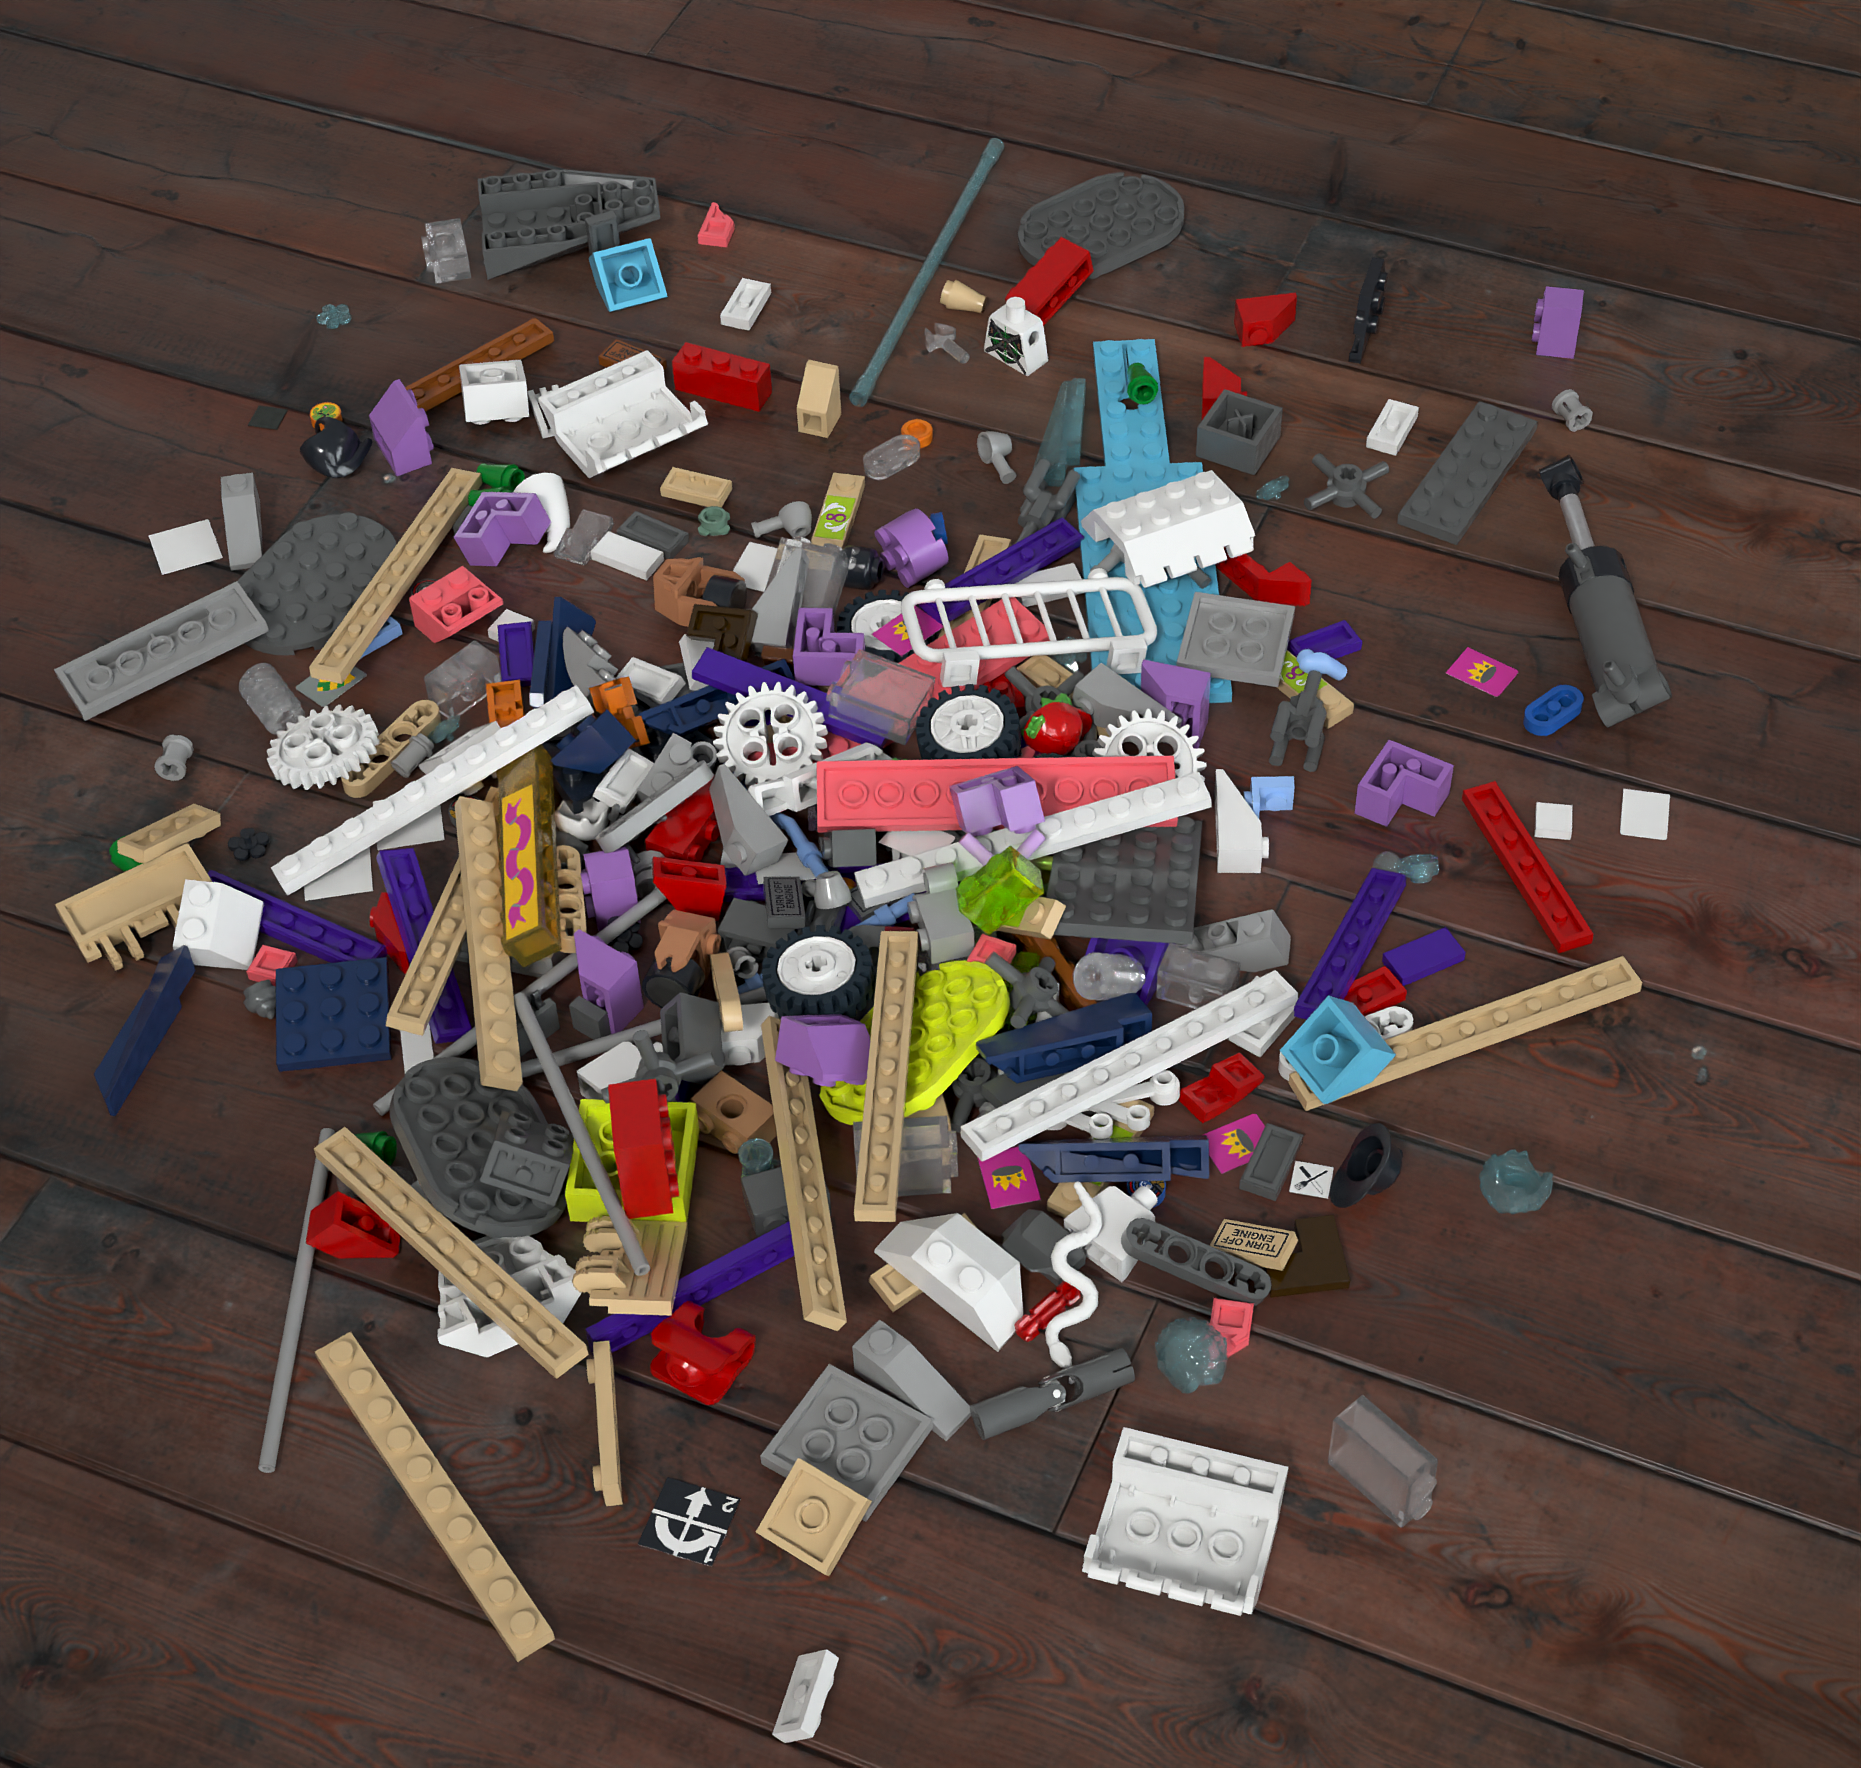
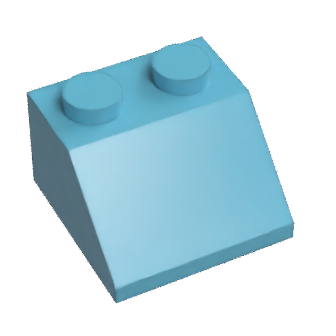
(628, 275)
(1337, 1050)

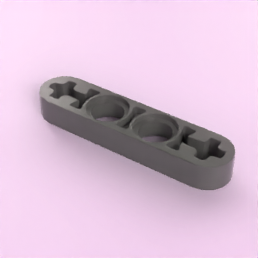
(1197, 1256)

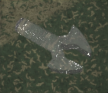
(944, 339)

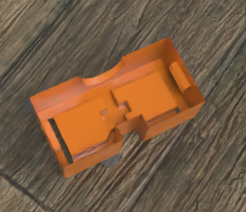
(505, 702)
(620, 703)

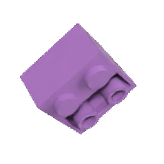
(400, 430)
(1180, 691)
(608, 979)
(824, 1048)

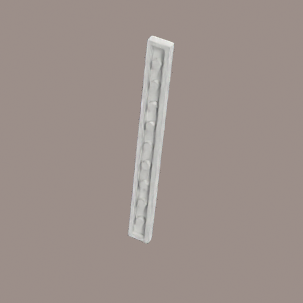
(431, 790)
(1061, 831)
(1128, 1065)

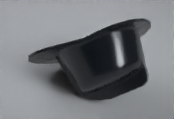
(1368, 1168)

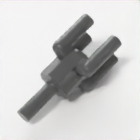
(1042, 506)
(1301, 720)

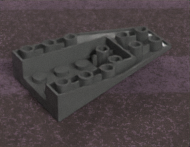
(544, 213)

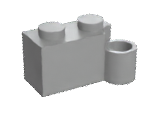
(672, 761)
(941, 925)

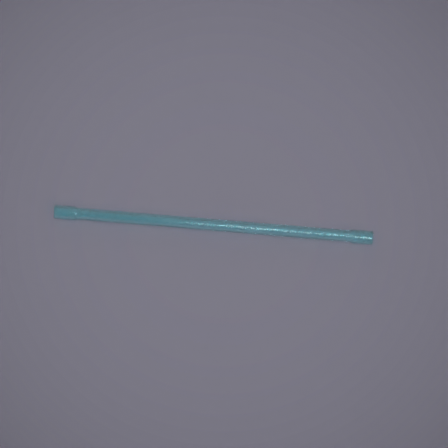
(867, 381)

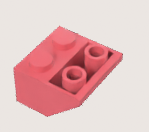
(452, 604)

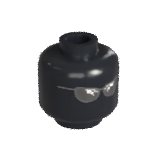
(864, 567)

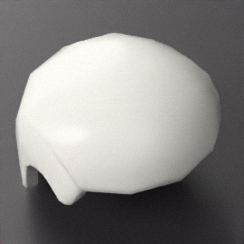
(586, 824)

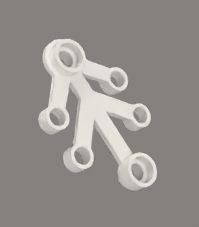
(1162, 1090)

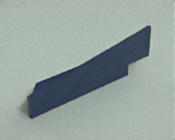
(549, 665)
(698, 707)
(144, 1029)
(1067, 1039)
(1120, 1158)

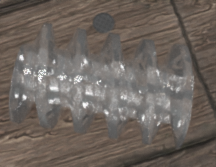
(270, 697)
(1107, 976)

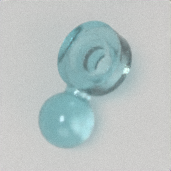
(1416, 867)

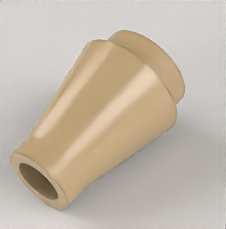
(961, 297)

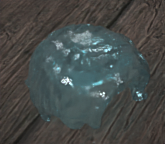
(1513, 1184)
(1191, 1354)

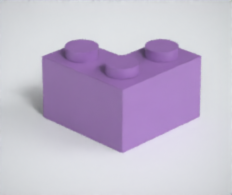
(1559, 322)
(500, 521)
(819, 650)
(1400, 778)
(998, 799)
(610, 883)

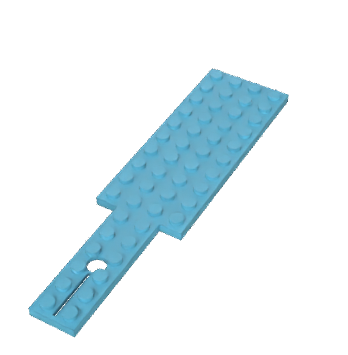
(1135, 463)

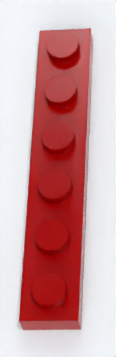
(1527, 867)

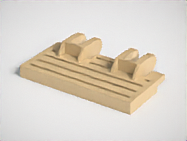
(129, 901)
(611, 1276)

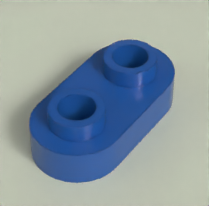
(1553, 710)

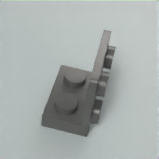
(528, 1157)

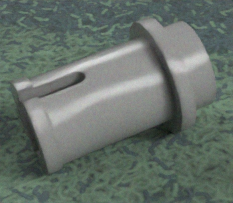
(412, 755)
(748, 967)

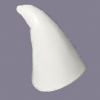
(553, 498)

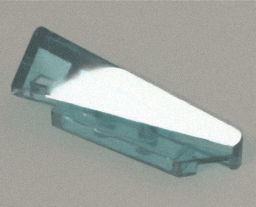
(1064, 431)

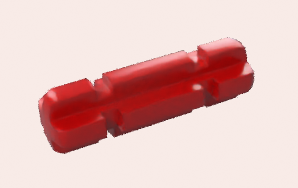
(1045, 1310)

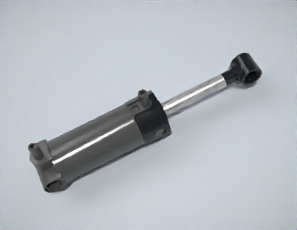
(1604, 610)

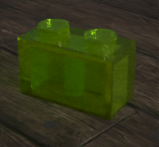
(999, 890)

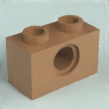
(733, 1112)

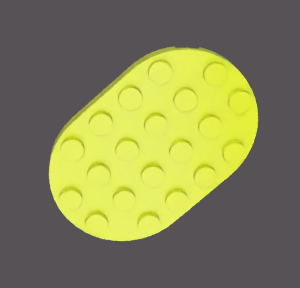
(949, 1016)

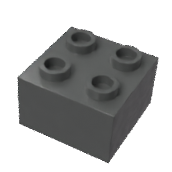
(1239, 432)

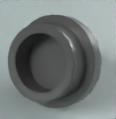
(261, 999)

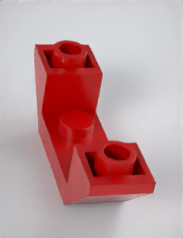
(1282, 586)

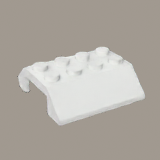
(618, 414)
(1174, 527)
(1187, 1522)

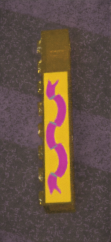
(528, 858)

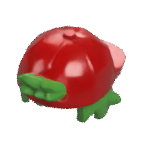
(1056, 726)

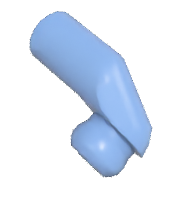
(1322, 663)

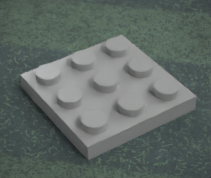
(1236, 638)
(849, 1435)

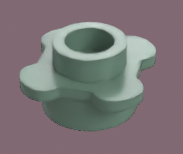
(713, 521)

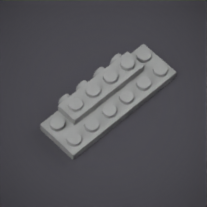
(161, 650)

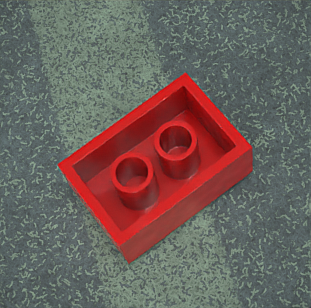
(643, 1148)

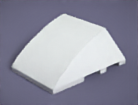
(537, 1271)

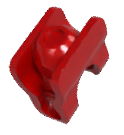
(695, 1362)

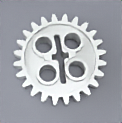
(1146, 734)
(739, 742)
(323, 747)

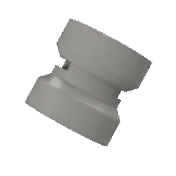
(643, 873)

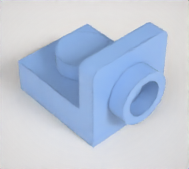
(1270, 793)

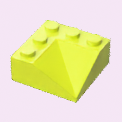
(581, 1193)

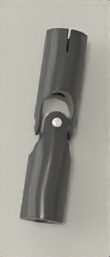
(1026, 1404)

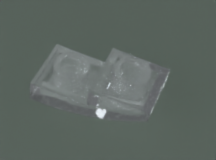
(586, 533)

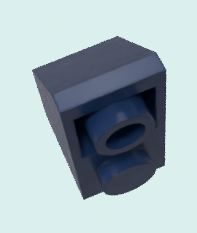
(596, 746)

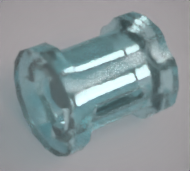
(755, 1157)

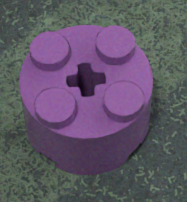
(911, 547)

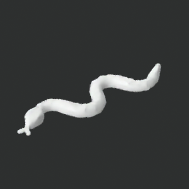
(1059, 1351)

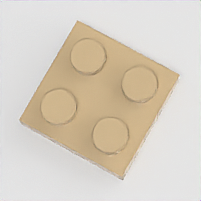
(813, 1516)

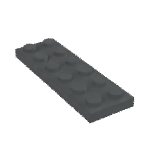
(1467, 473)

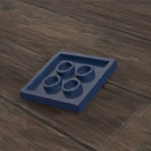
(332, 1014)

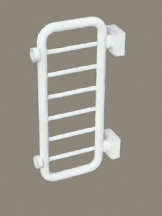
(962, 663)

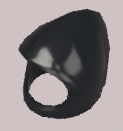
(335, 449)

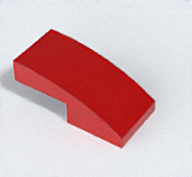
(1223, 1088)

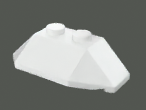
(959, 1272)

